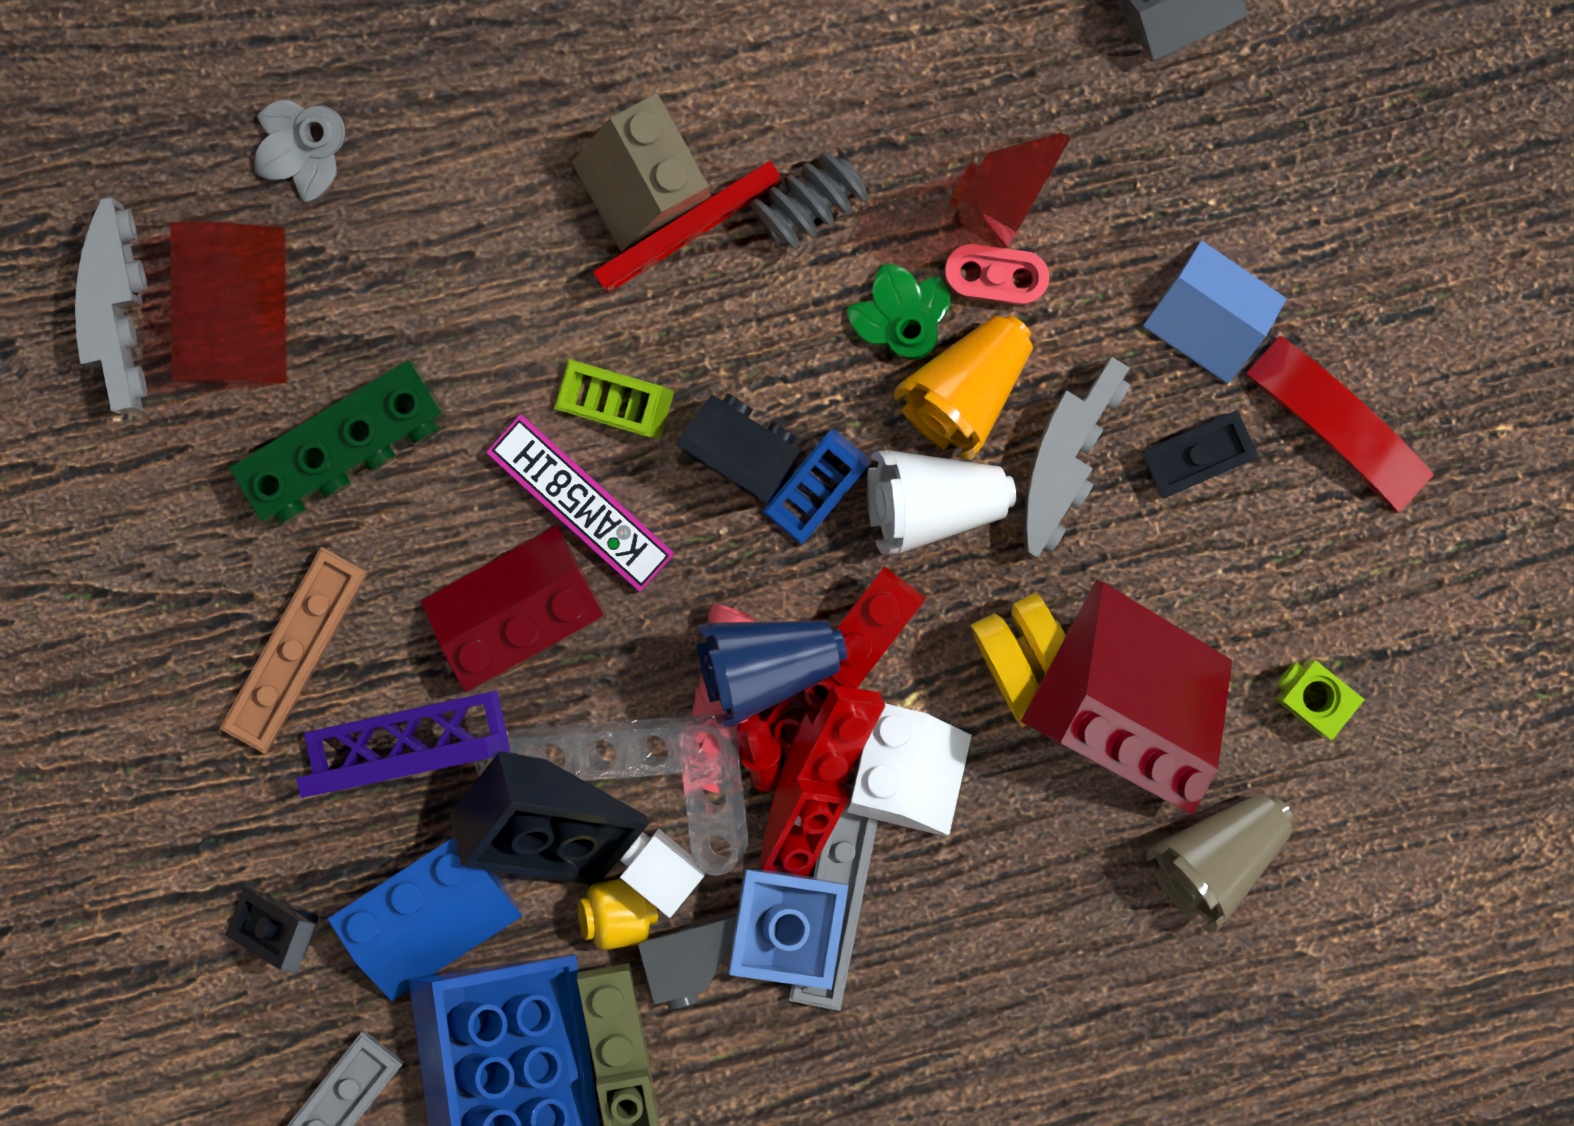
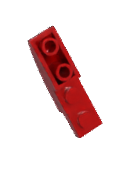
(867, 634)
(813, 779)

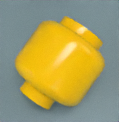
(615, 915)

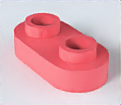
(996, 274)

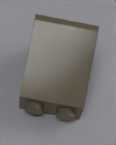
(640, 173)

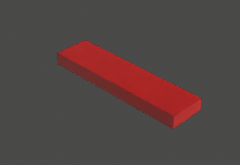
(688, 227)

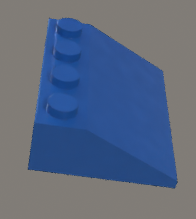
(505, 1045)

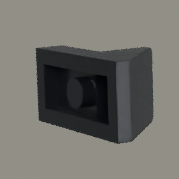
(272, 929)

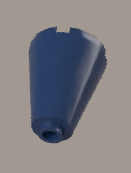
(764, 663)

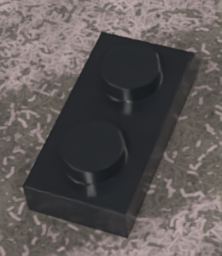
(1199, 454)

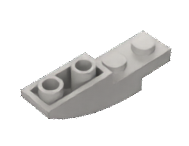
(105, 286)
(1055, 473)

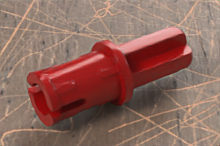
(760, 754)

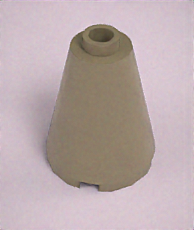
(1221, 857)

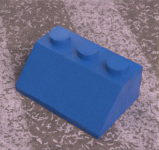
(423, 919)

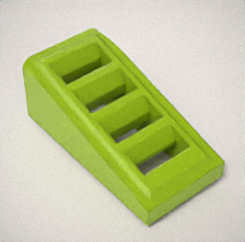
(655, 412)

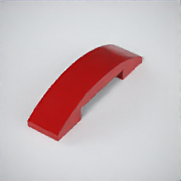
(1341, 422)

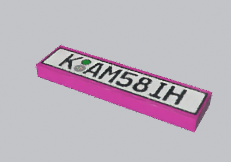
(580, 503)

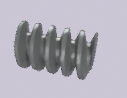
(809, 199)

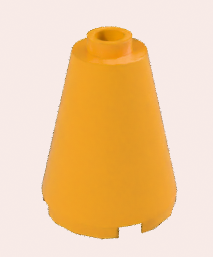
(967, 385)

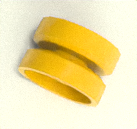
(1023, 661)

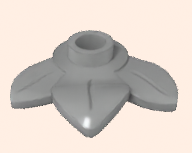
(294, 152)

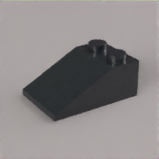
(542, 822)

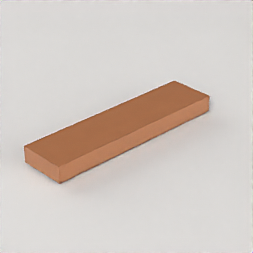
(294, 650)

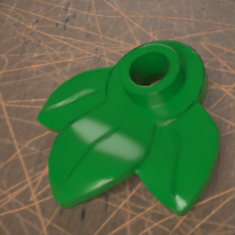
(899, 304)

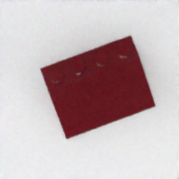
(1136, 698)

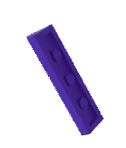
(405, 764)

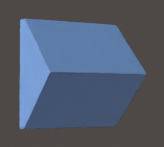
(1215, 313)
(788, 928)

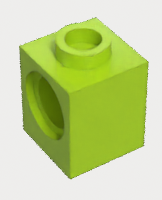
(1340, 700)

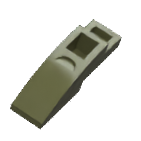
(618, 1047)

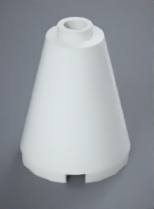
(932, 498)

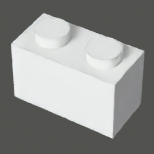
(660, 871)

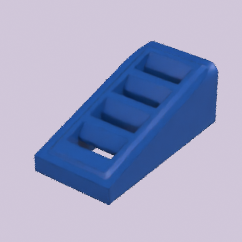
(843, 450)

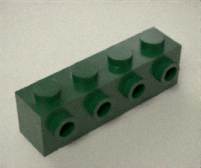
(338, 443)

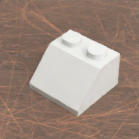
(910, 771)

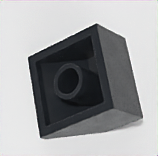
(740, 448)

